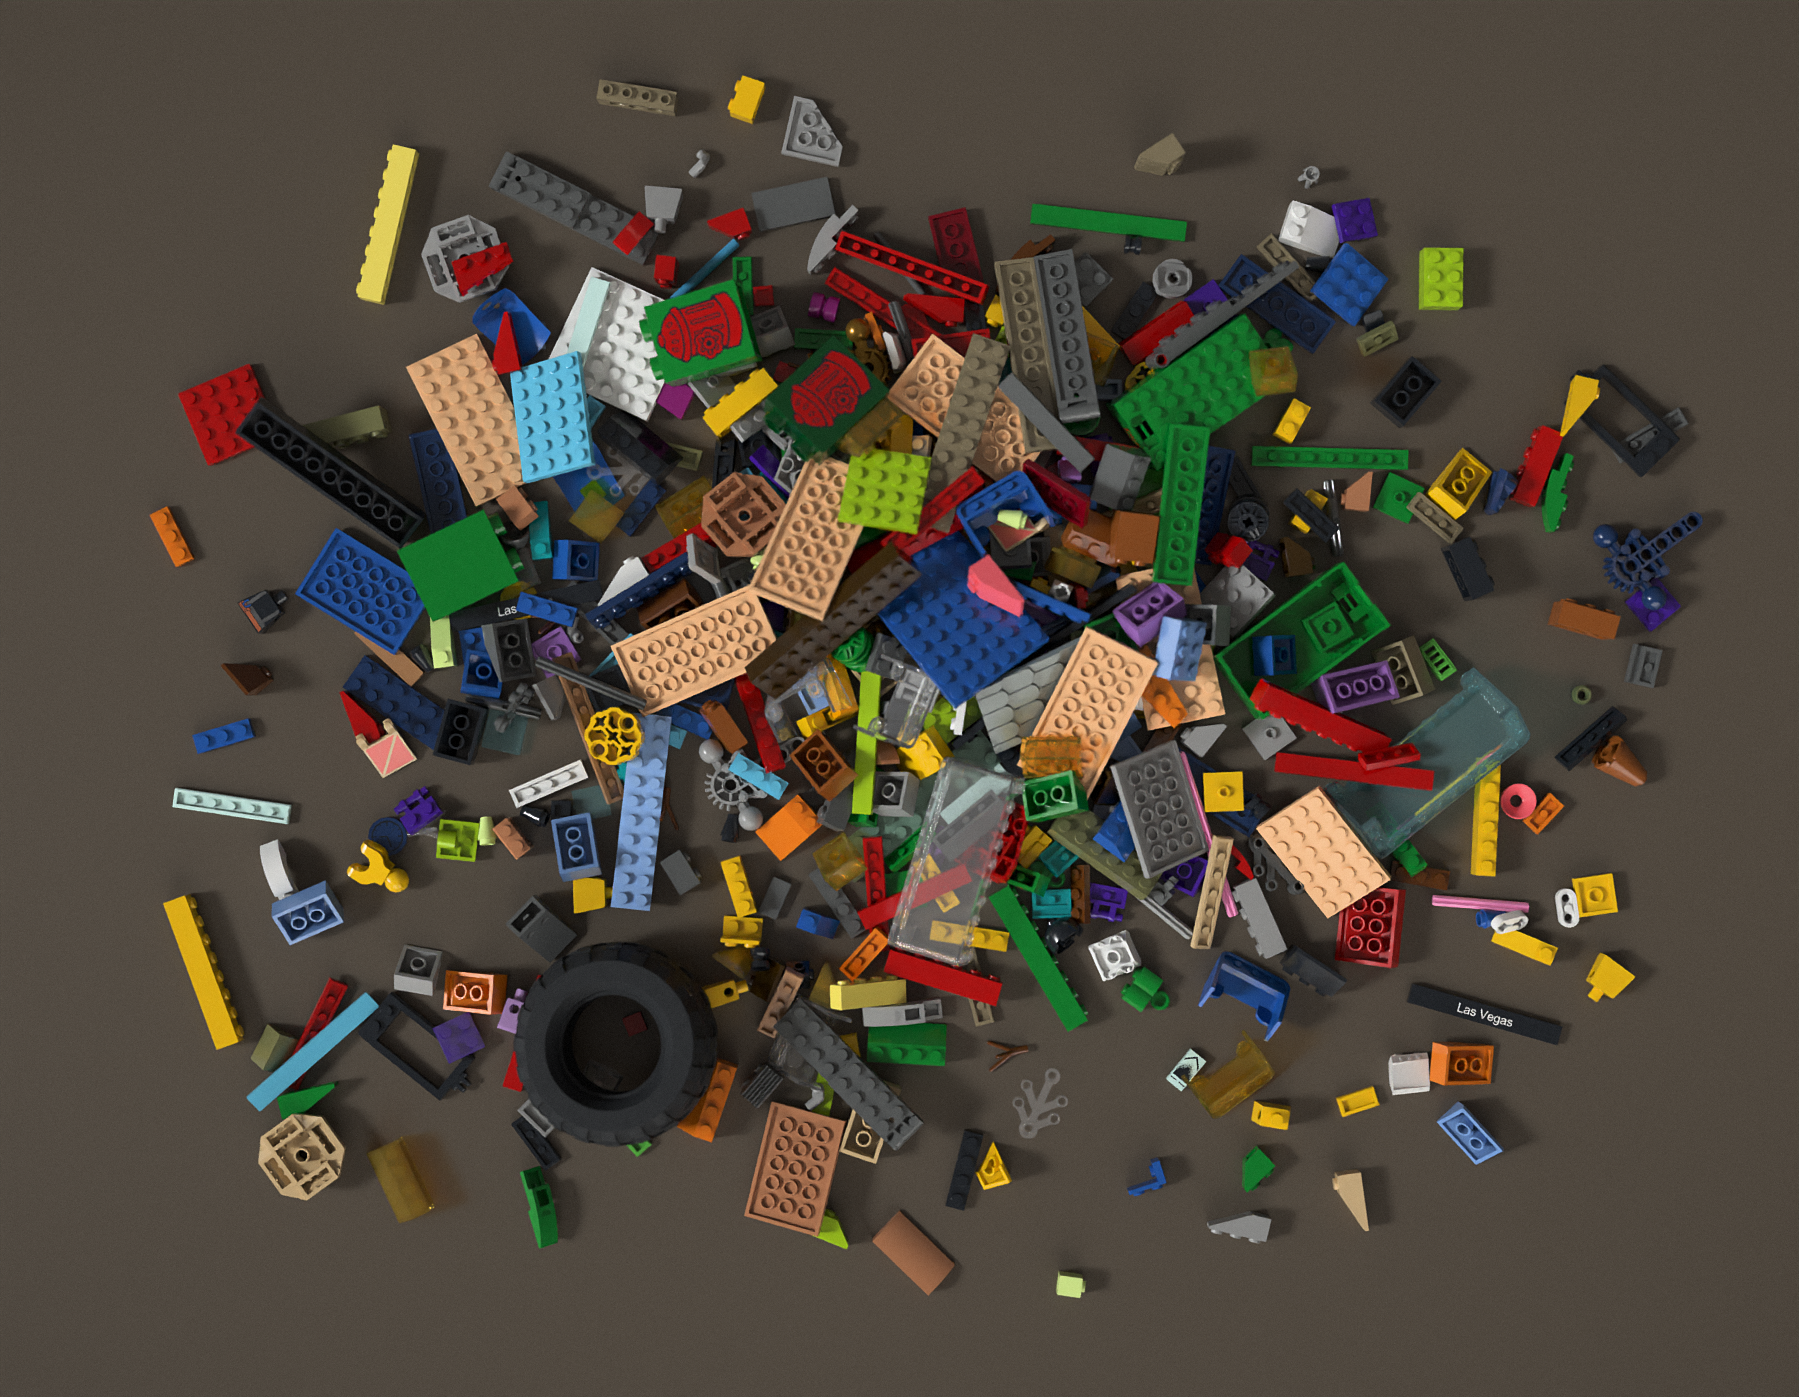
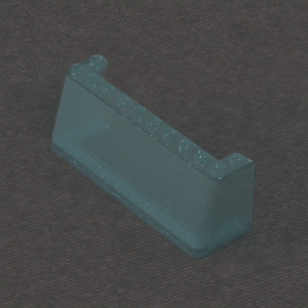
(1458, 744)

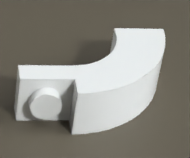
(276, 870)

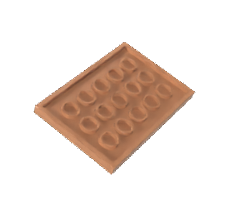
(795, 1168)

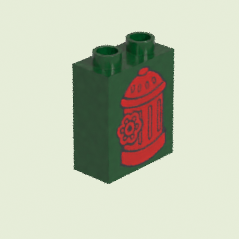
(823, 401)

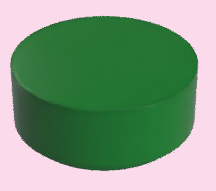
(1160, 1000)

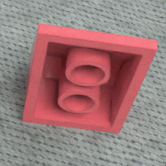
(994, 587)

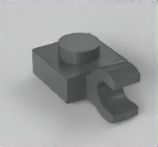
(1163, 890)

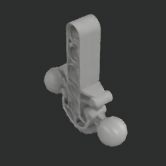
(750, 816)

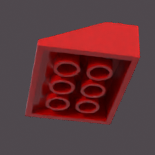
(1372, 928)

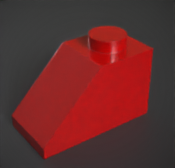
(732, 224)

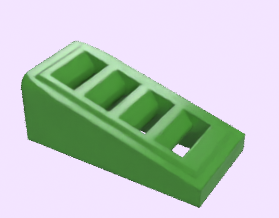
(1447, 662)

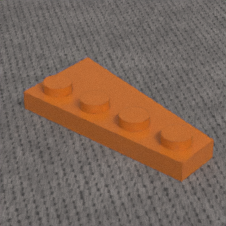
(1163, 697)

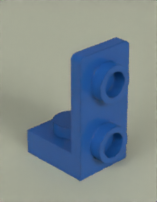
(1156, 1183)

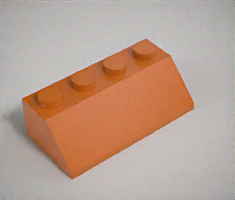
(707, 1113)

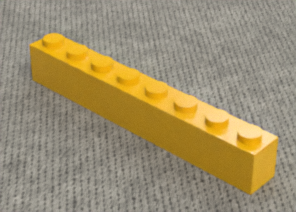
(203, 971)

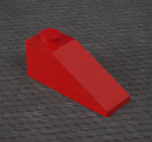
(941, 309)
(506, 352)
(361, 719)

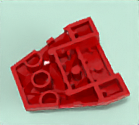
(1012, 843)

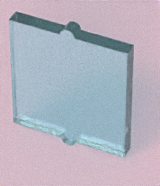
(592, 801)

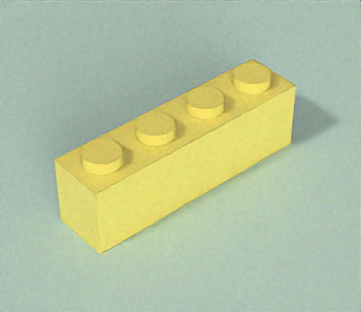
(867, 993)

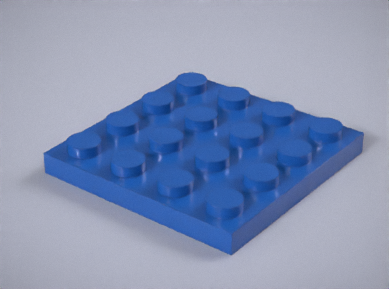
(1042, 599)

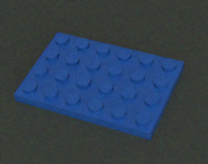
(363, 591)

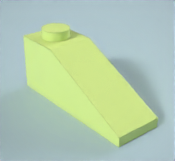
(443, 643)

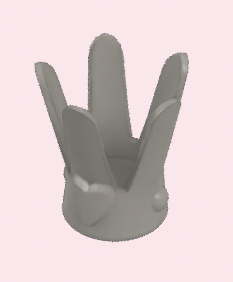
(1311, 175)

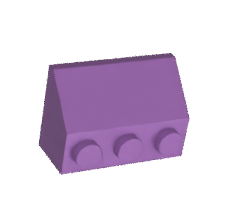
(1144, 612)

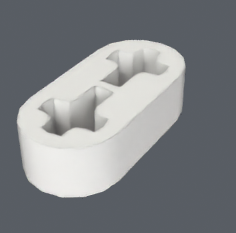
(1509, 922)

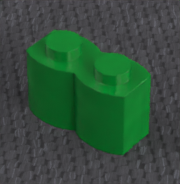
(1141, 988)

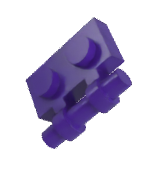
(1257, 565)
(422, 814)
(1108, 896)

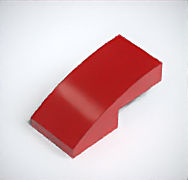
(633, 233)
(1242, 865)

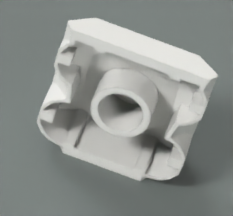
(895, 352)
(1115, 955)
(1409, 1073)

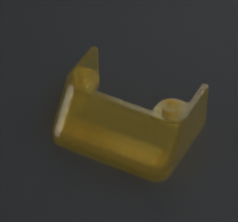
(1233, 1081)

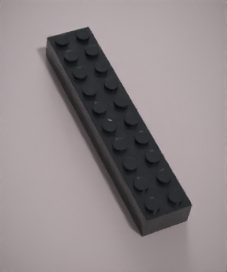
(330, 472)

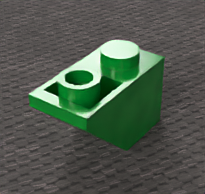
(1254, 1168)

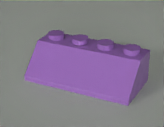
(1355, 687)

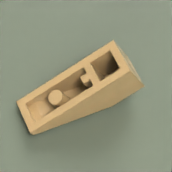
(1350, 1188)

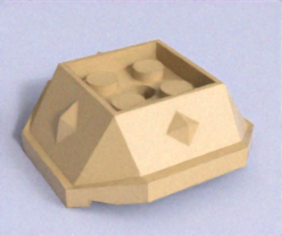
(285, 1167)

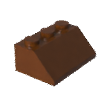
(669, 604)

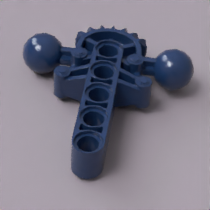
(1652, 596)

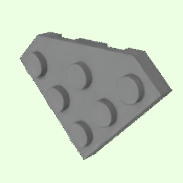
(810, 135)

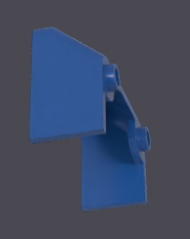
(1009, 494)
(1251, 986)

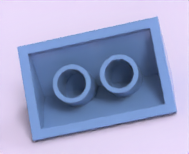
(1469, 1134)

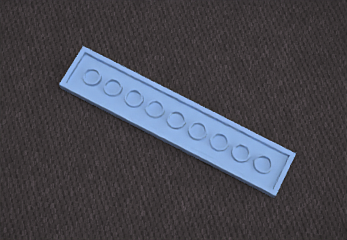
(641, 816)

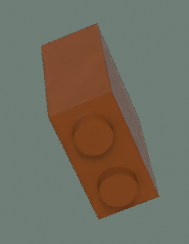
(723, 725)

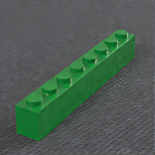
(1038, 958)

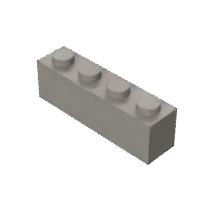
(1259, 918)

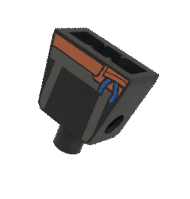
(263, 609)

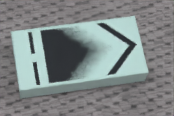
(1187, 1066)

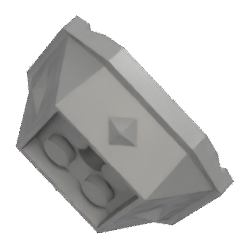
(455, 241)

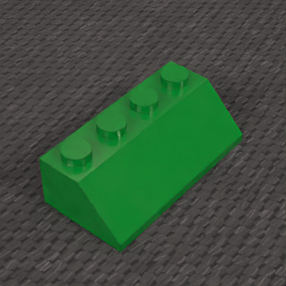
(908, 1044)

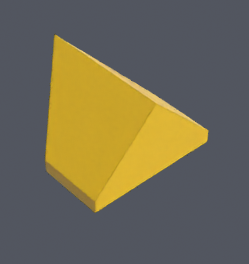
(993, 1170)

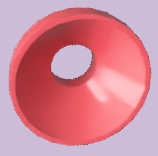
(1527, 804)

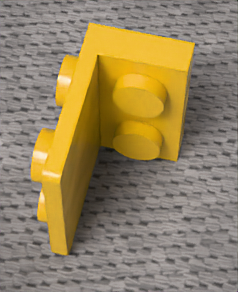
(742, 931)

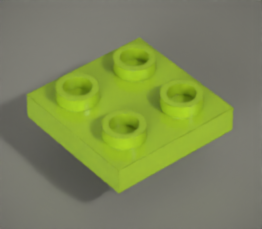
(457, 840)

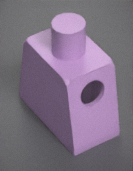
(508, 1019)

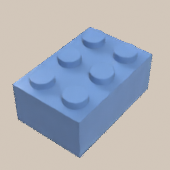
(1179, 648)
(576, 847)
(307, 912)

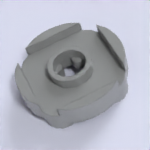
(1164, 287)

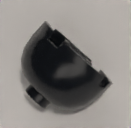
(1061, 934)

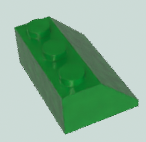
(1054, 797)

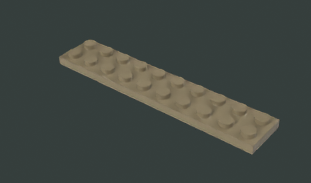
(1028, 341)
(965, 418)

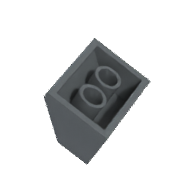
(1119, 476)

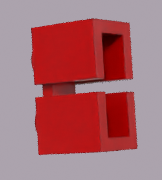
(666, 271)
(1228, 550)

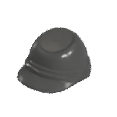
(514, 537)

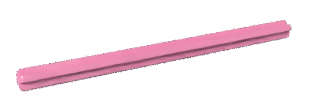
(1227, 894)

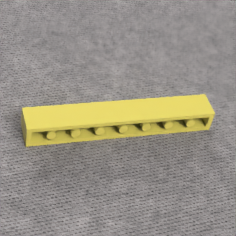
(388, 224)

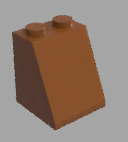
(1133, 537)

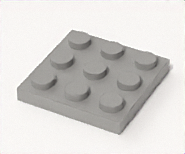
(1242, 592)

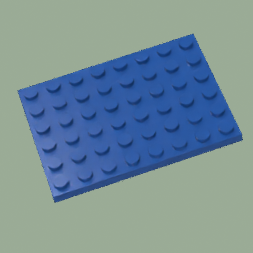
(952, 631)

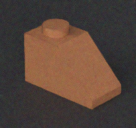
(1357, 495)
(886, 753)

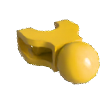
(380, 869)

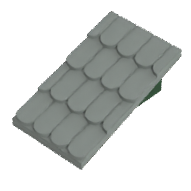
(1019, 697)

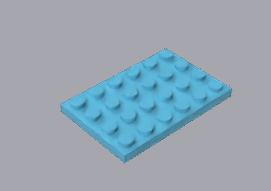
(552, 417)

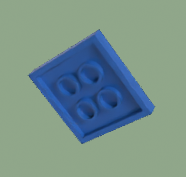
(1349, 284)

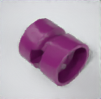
(824, 307)

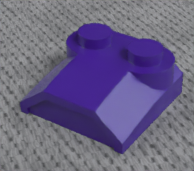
(1190, 875)

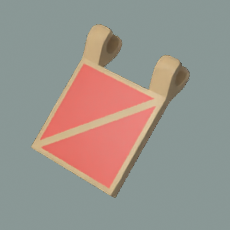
(1009, 536)
(387, 752)

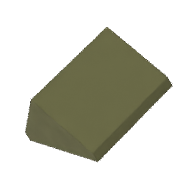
(274, 1048)

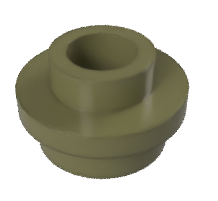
(1587, 694)

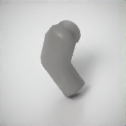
(701, 164)
(573, 632)
(817, 1097)

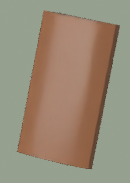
(913, 1252)

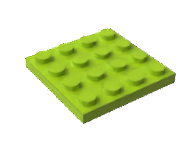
(885, 490)

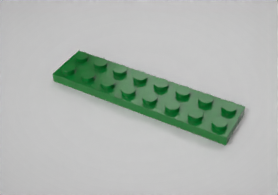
(1180, 504)

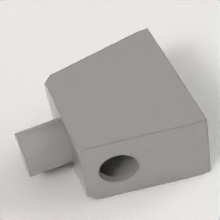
(662, 206)

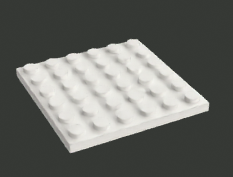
(619, 356)

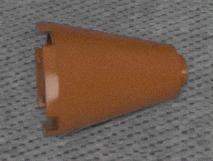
(1619, 762)

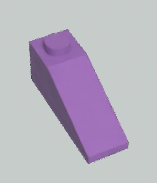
(1068, 472)

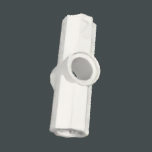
(1060, 591)

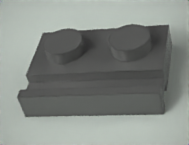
(1643, 666)

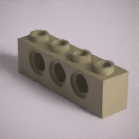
(637, 97)

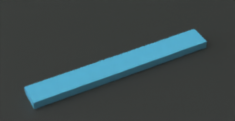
(312, 1051)

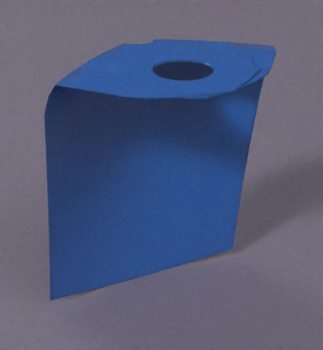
(529, 330)
(575, 480)

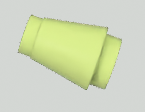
(1013, 518)
(486, 834)

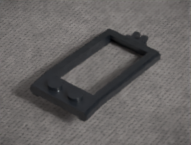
(1654, 449)
(380, 1022)

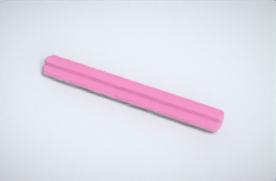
(1477, 903)

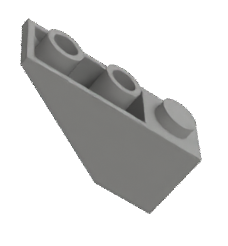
(1246, 1224)

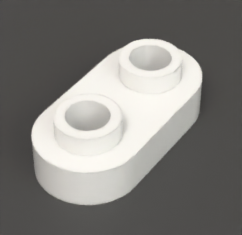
(1567, 907)

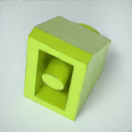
(832, 1230)

